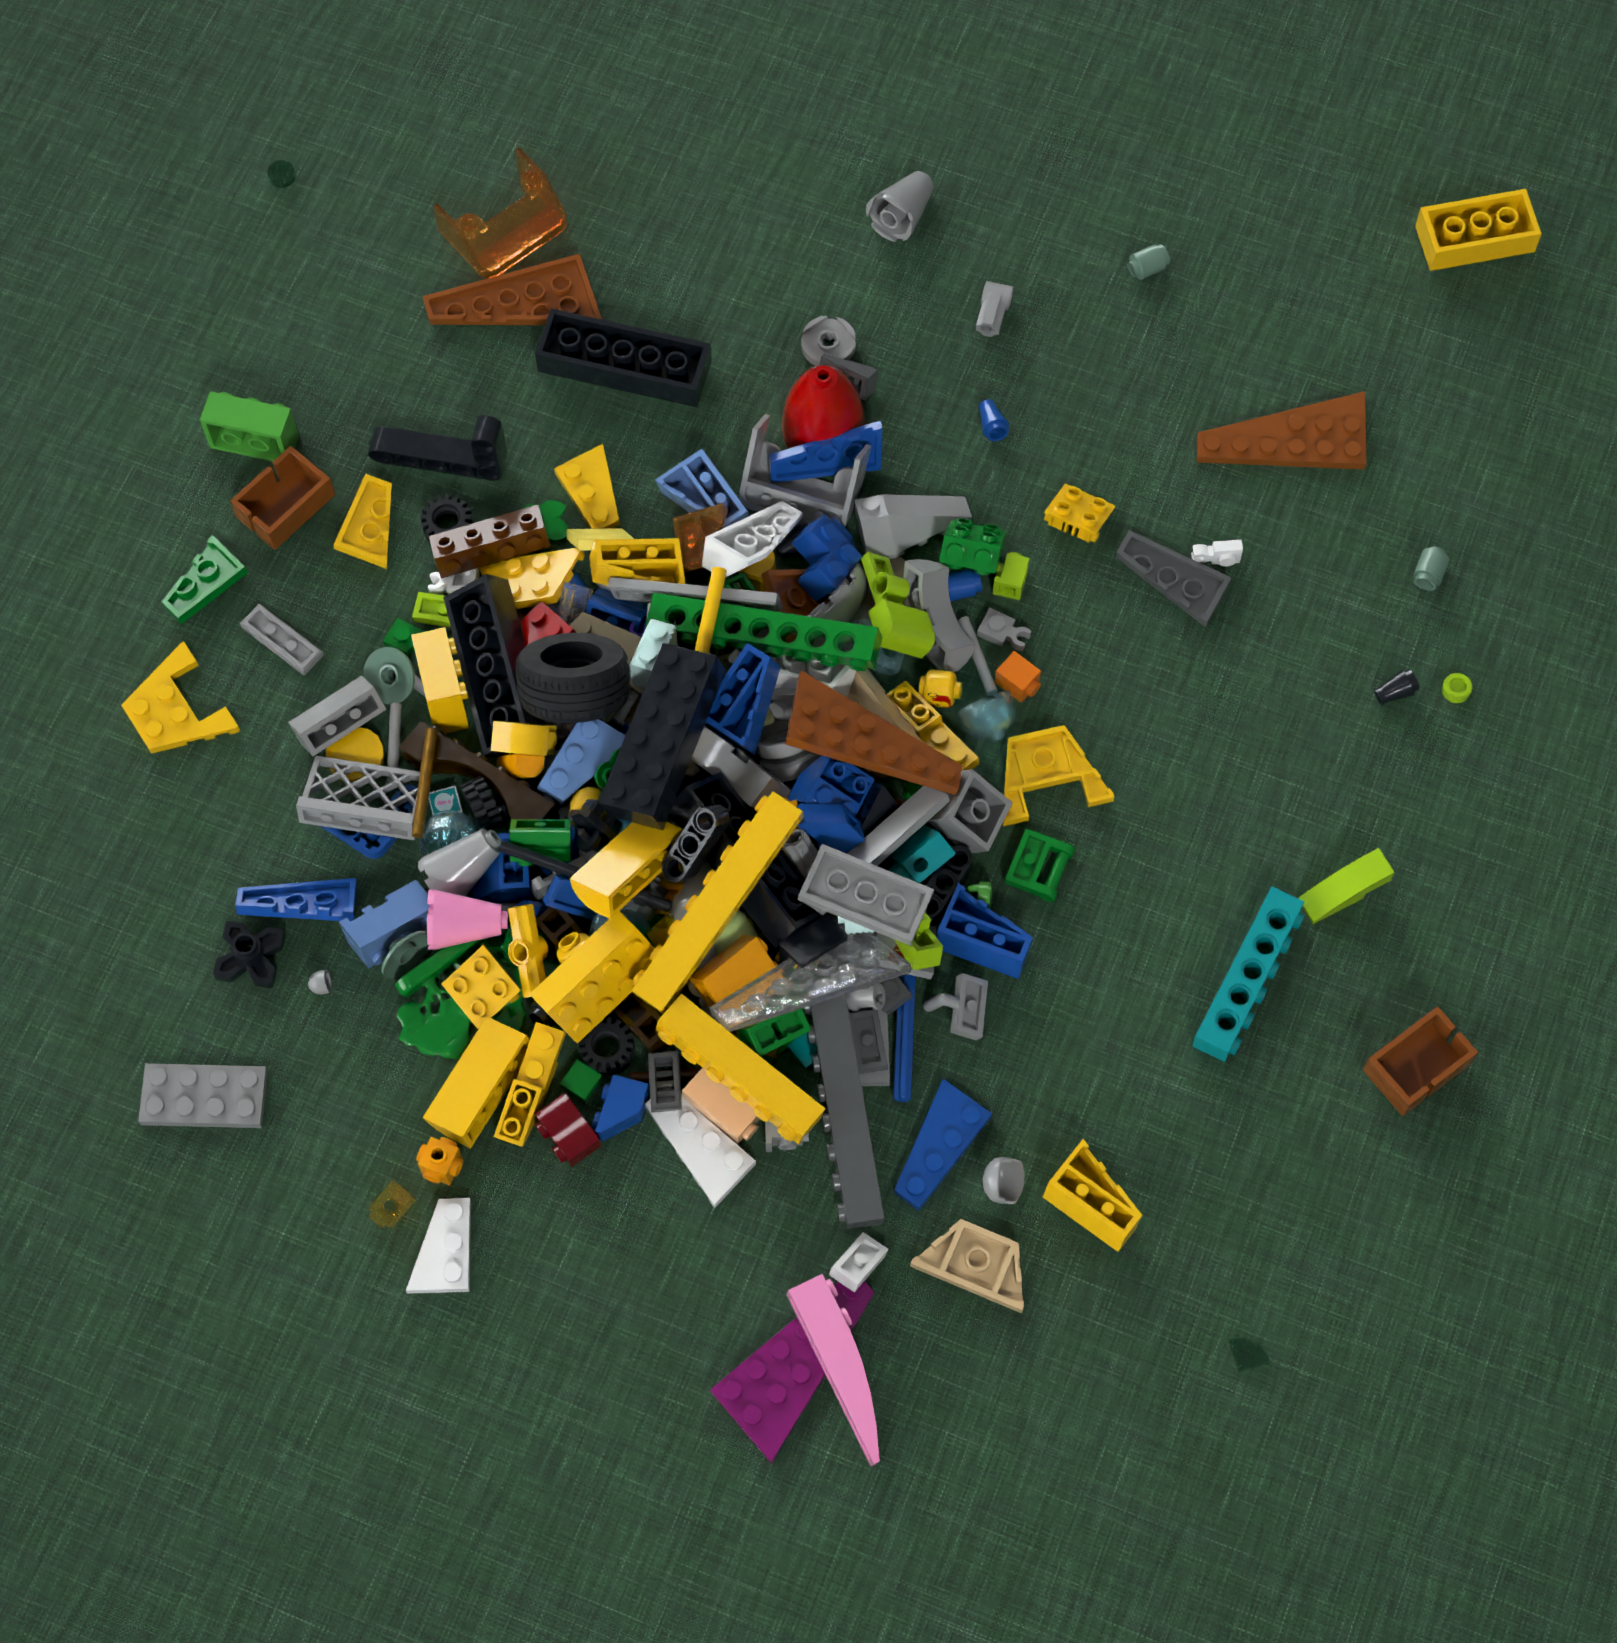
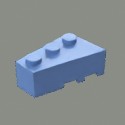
(699, 485)
(579, 757)
(379, 927)

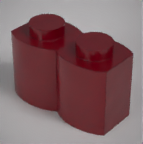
(567, 1130)

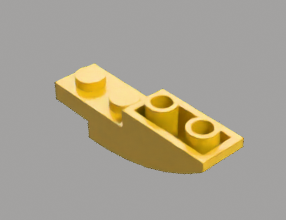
(930, 726)
(531, 1085)

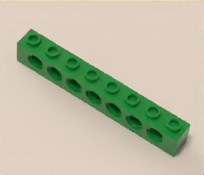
(753, 620)

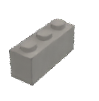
(337, 715)

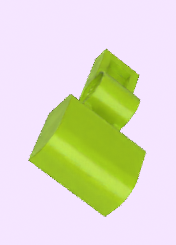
(901, 626)

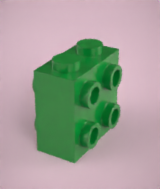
(972, 546)

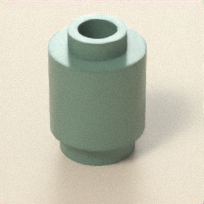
(1148, 261)
(1431, 568)

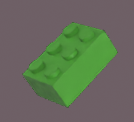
(248, 426)

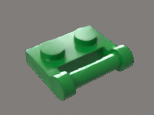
(1030, 861)

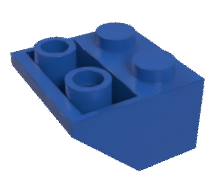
(832, 783)
(504, 880)

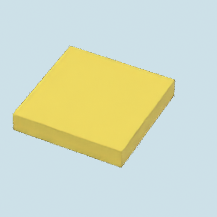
(584, 538)

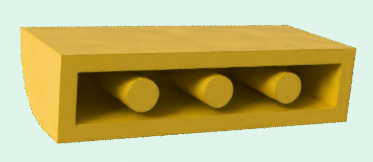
(623, 867)
(478, 1082)

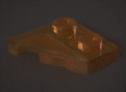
(693, 529)

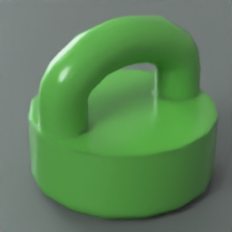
(984, 891)

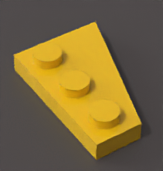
(590, 488)
(367, 523)

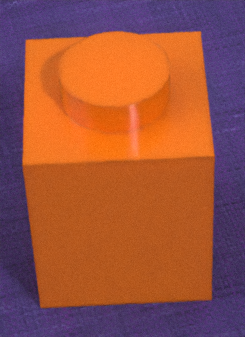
(1018, 677)

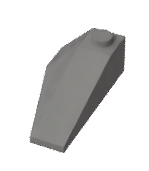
(900, 521)

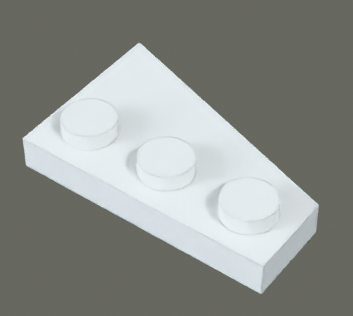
(445, 1252)

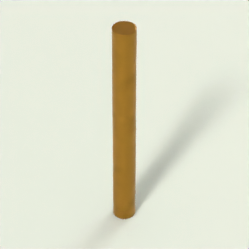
(424, 783)

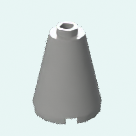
(900, 206)
(461, 863)

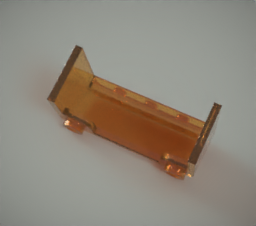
(512, 232)

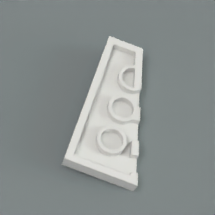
(706, 1151)

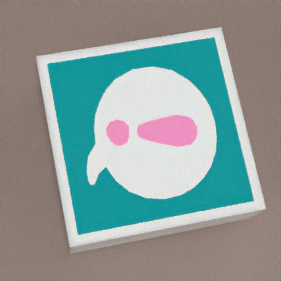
(444, 800)

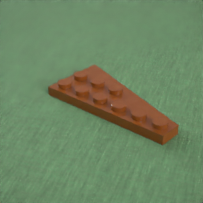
(846, 731)

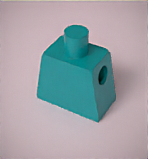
(920, 854)

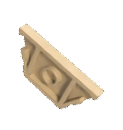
(977, 1263)

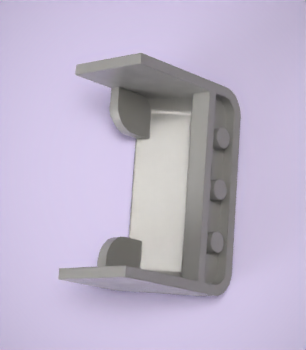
(809, 495)

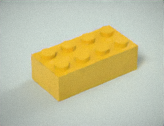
(1478, 229)
(594, 977)

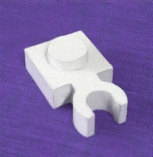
(1221, 552)
(452, 582)

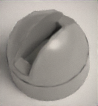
(320, 982)

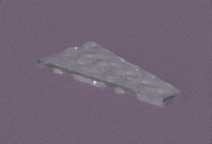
(787, 987)

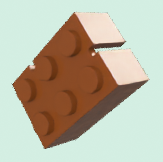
(282, 507)
(1419, 1061)

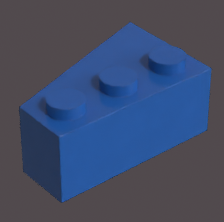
(983, 936)

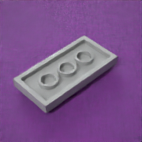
(866, 894)
(203, 1095)

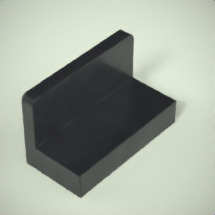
(812, 941)

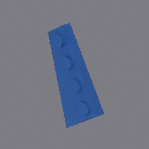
(827, 456)

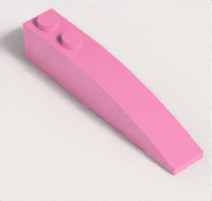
(838, 1355)

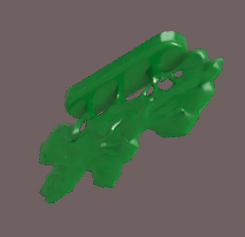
(448, 1029)

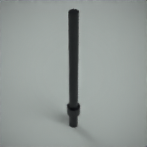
(642, 899)

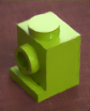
(1011, 576)

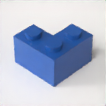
(829, 557)

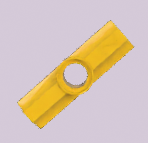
(527, 947)

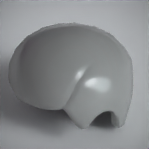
(1004, 1180)

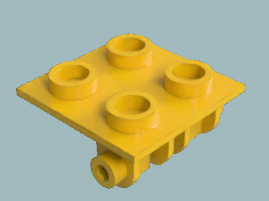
(1080, 510)
(481, 986)

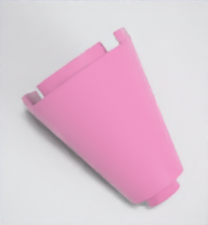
(461, 919)

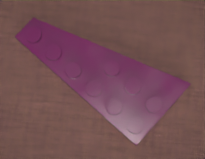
(780, 1379)

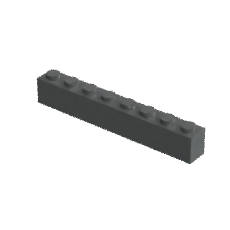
(844, 1114)

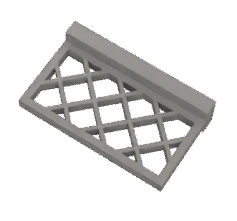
(358, 815)

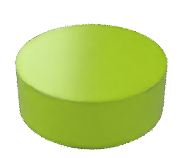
(1457, 688)

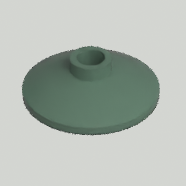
(379, 674)
(404, 954)

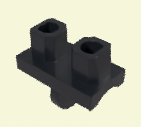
(593, 830)

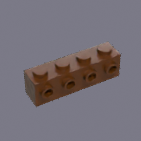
(489, 541)

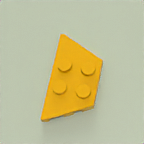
(537, 575)

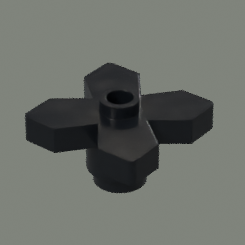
(249, 954)

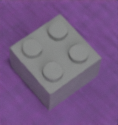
(973, 813)

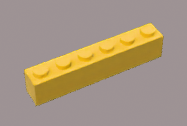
(739, 1069)

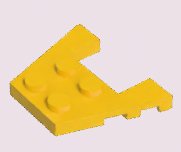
(164, 715)
(1044, 761)

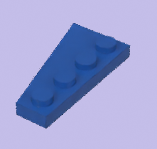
(304, 900)
(944, 1137)

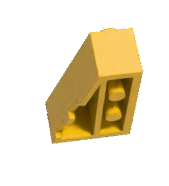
(637, 559)
(440, 679)
(1092, 1198)

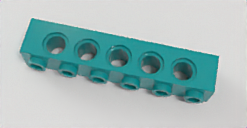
(1276, 907)

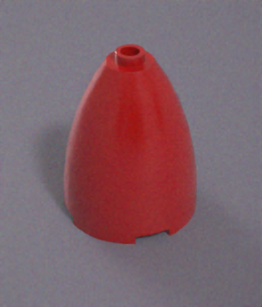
(821, 407)

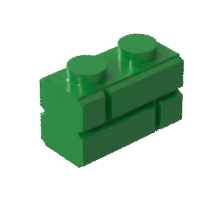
(543, 836)

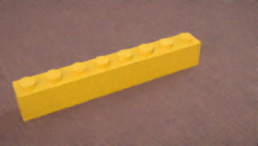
(717, 903)

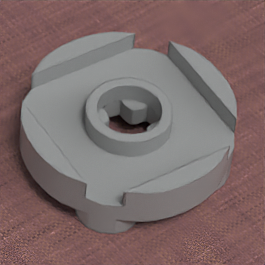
(821, 328)

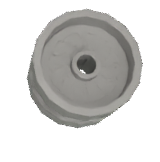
(781, 759)

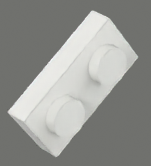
(858, 1262)

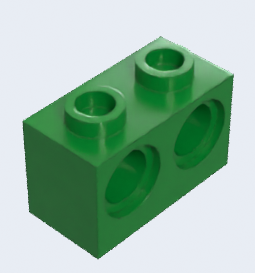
(774, 1032)

